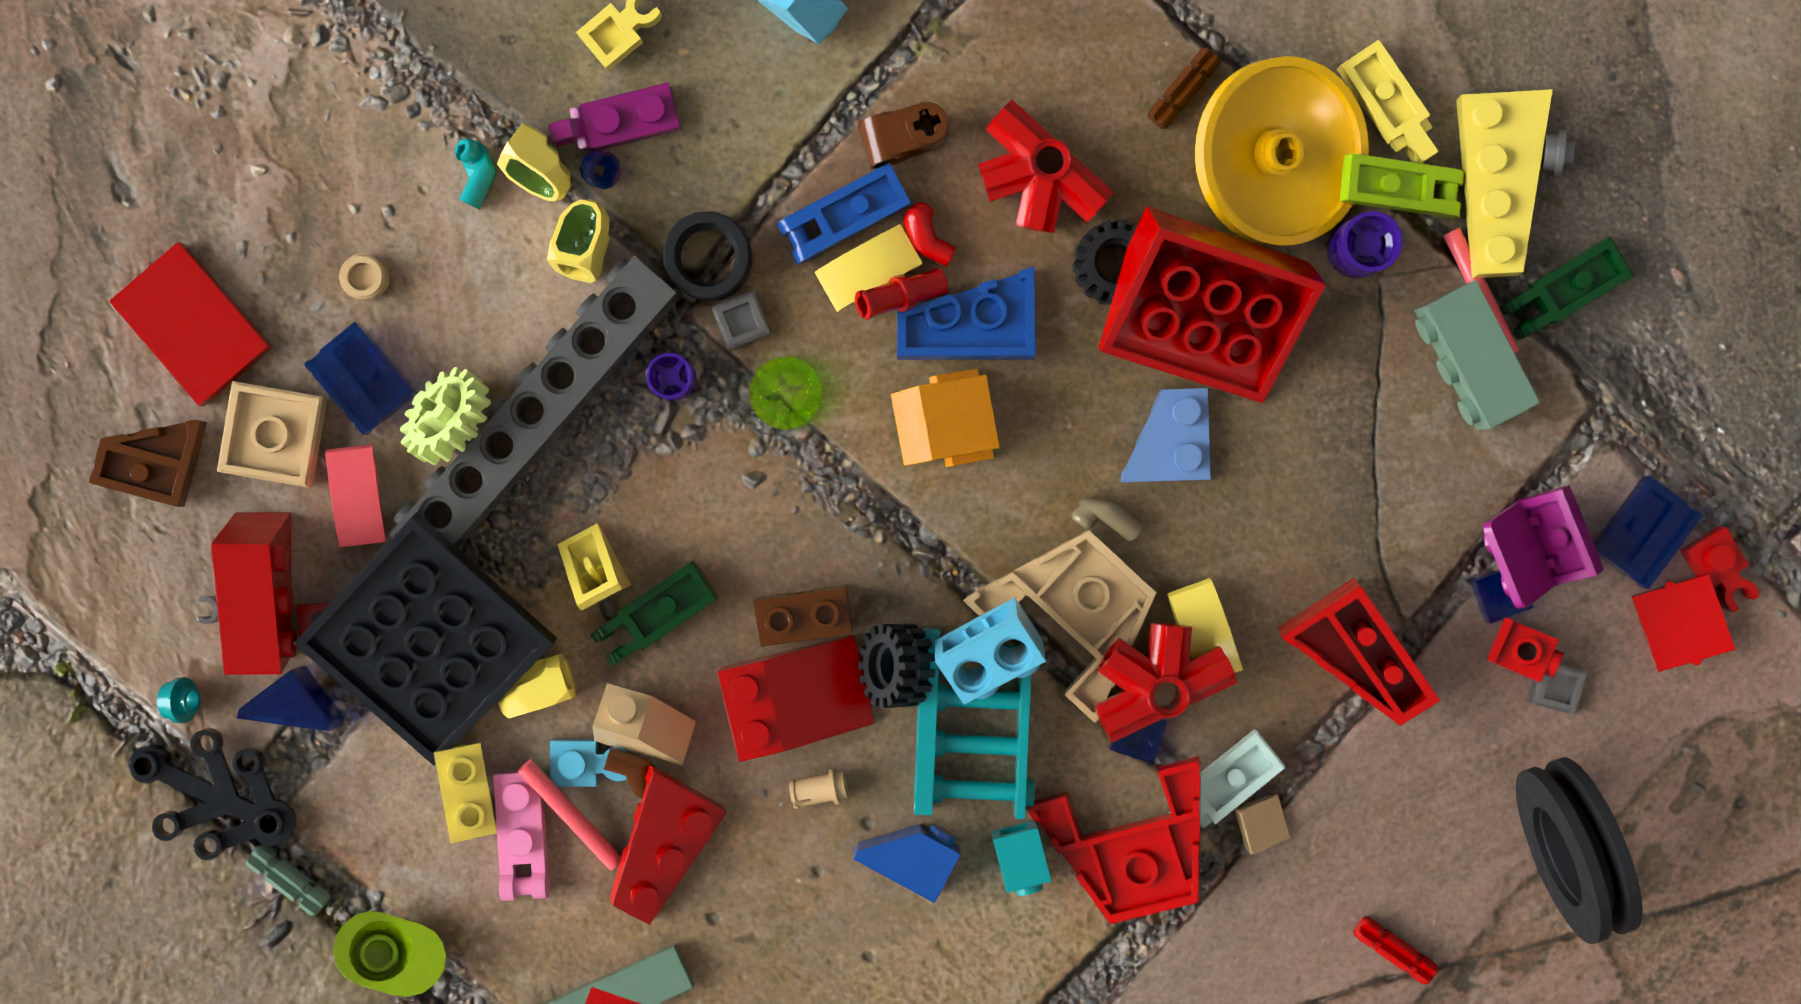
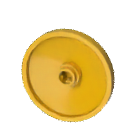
(1277, 150)

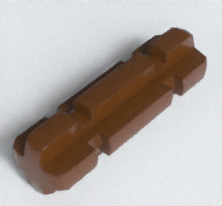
(1184, 88)

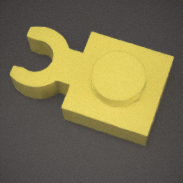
(613, 34)

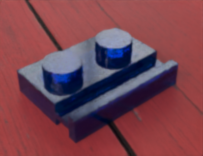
(360, 378)
(1646, 532)

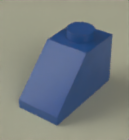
(912, 857)

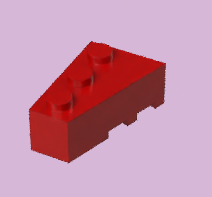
(254, 593)
(1360, 649)

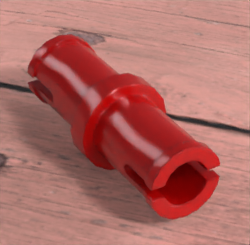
(901, 293)

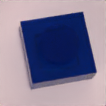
(1492, 599)

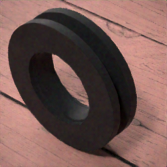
(1579, 850)

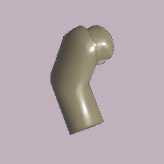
(1110, 513)

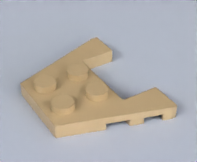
(1087, 595)

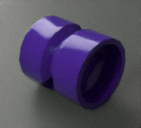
(1365, 245)

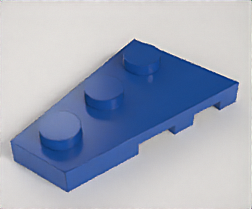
(976, 324)

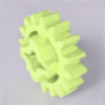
(445, 416)

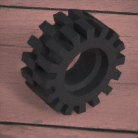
(1087, 255)
(896, 665)

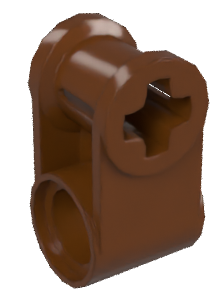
(894, 136)

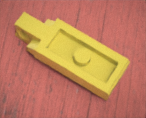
(1389, 101)

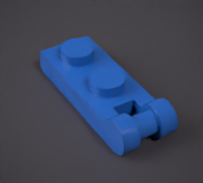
(845, 213)

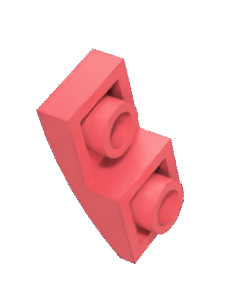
(355, 495)

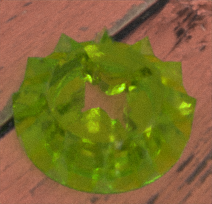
(804, 403)

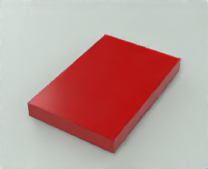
(190, 324)

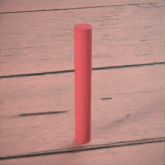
(1460, 250)
(570, 814)

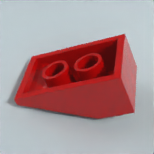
(795, 697)

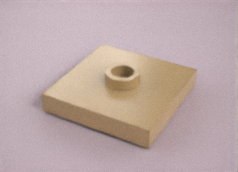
(272, 434)

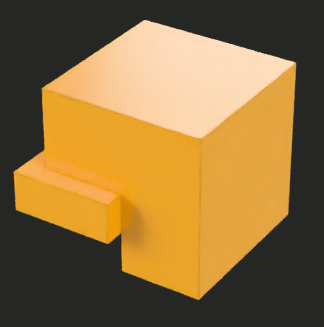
(946, 420)

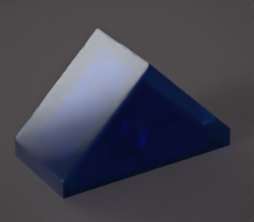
(294, 701)

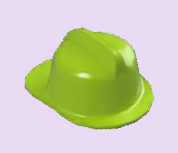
(389, 954)

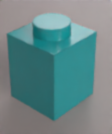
(1021, 858)

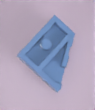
(1174, 439)

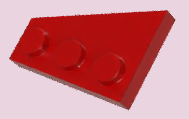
(665, 840)

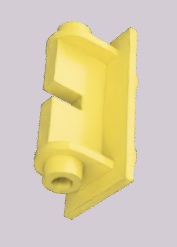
(465, 792)

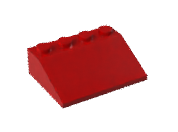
(1208, 305)

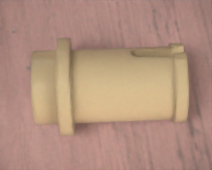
(819, 789)

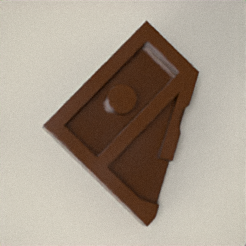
(151, 462)

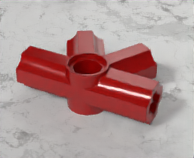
(1040, 191)
(1142, 675)

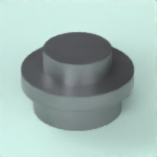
(1557, 153)

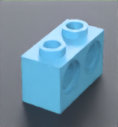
(982, 642)

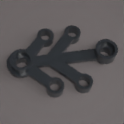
(219, 796)

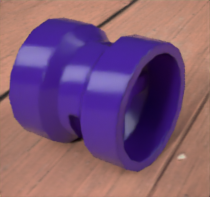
(664, 374)

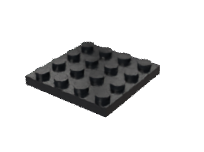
(425, 639)

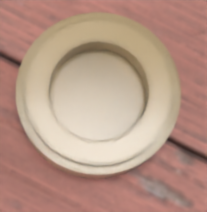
(364, 277)

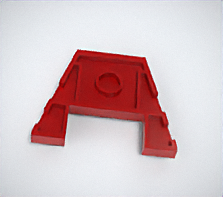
(1138, 864)

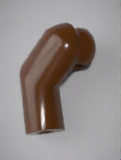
(631, 766)

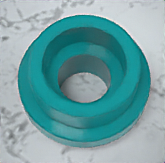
(179, 700)

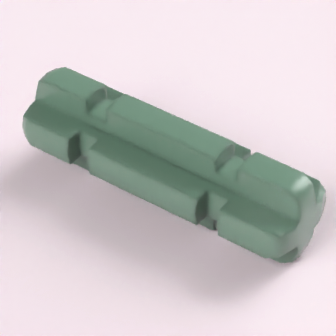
(287, 879)

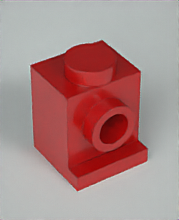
(1505, 651)

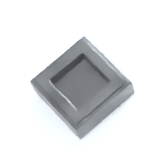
(741, 320)
(1560, 692)

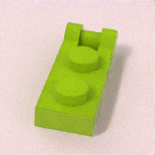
(1400, 185)

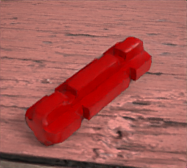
(1395, 950)

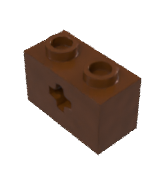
(803, 615)

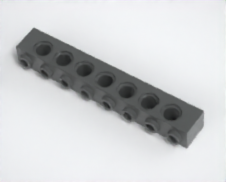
(530, 441)

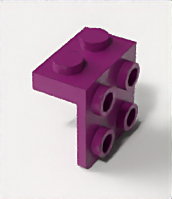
(1541, 545)

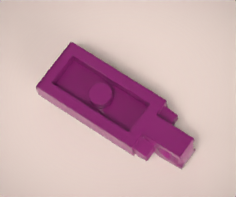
(619, 119)

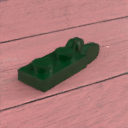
(1571, 286)
(659, 610)

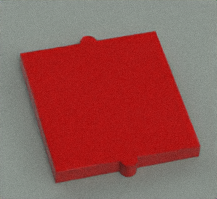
(1683, 622)

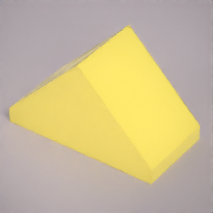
(592, 567)

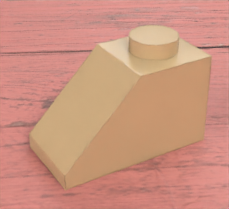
(642, 725)

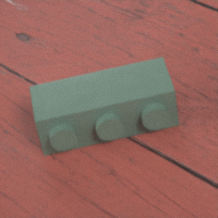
(1475, 356)

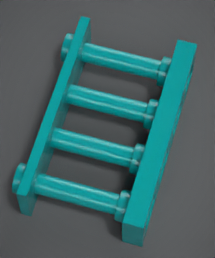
(934, 742)

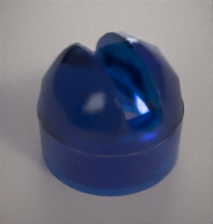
(604, 160)

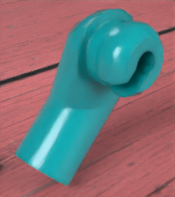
(479, 169)

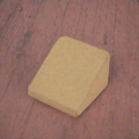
(1261, 823)

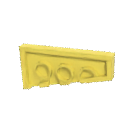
(1501, 167)

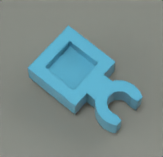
(578, 763)

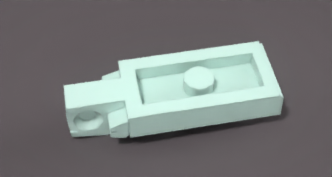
(1236, 777)

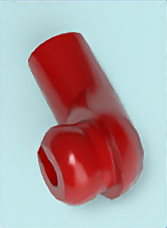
(922, 236)

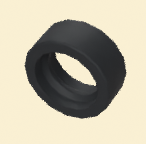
(707, 221)

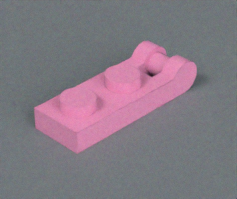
(520, 837)

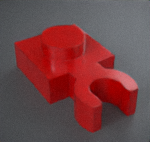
(1722, 560)

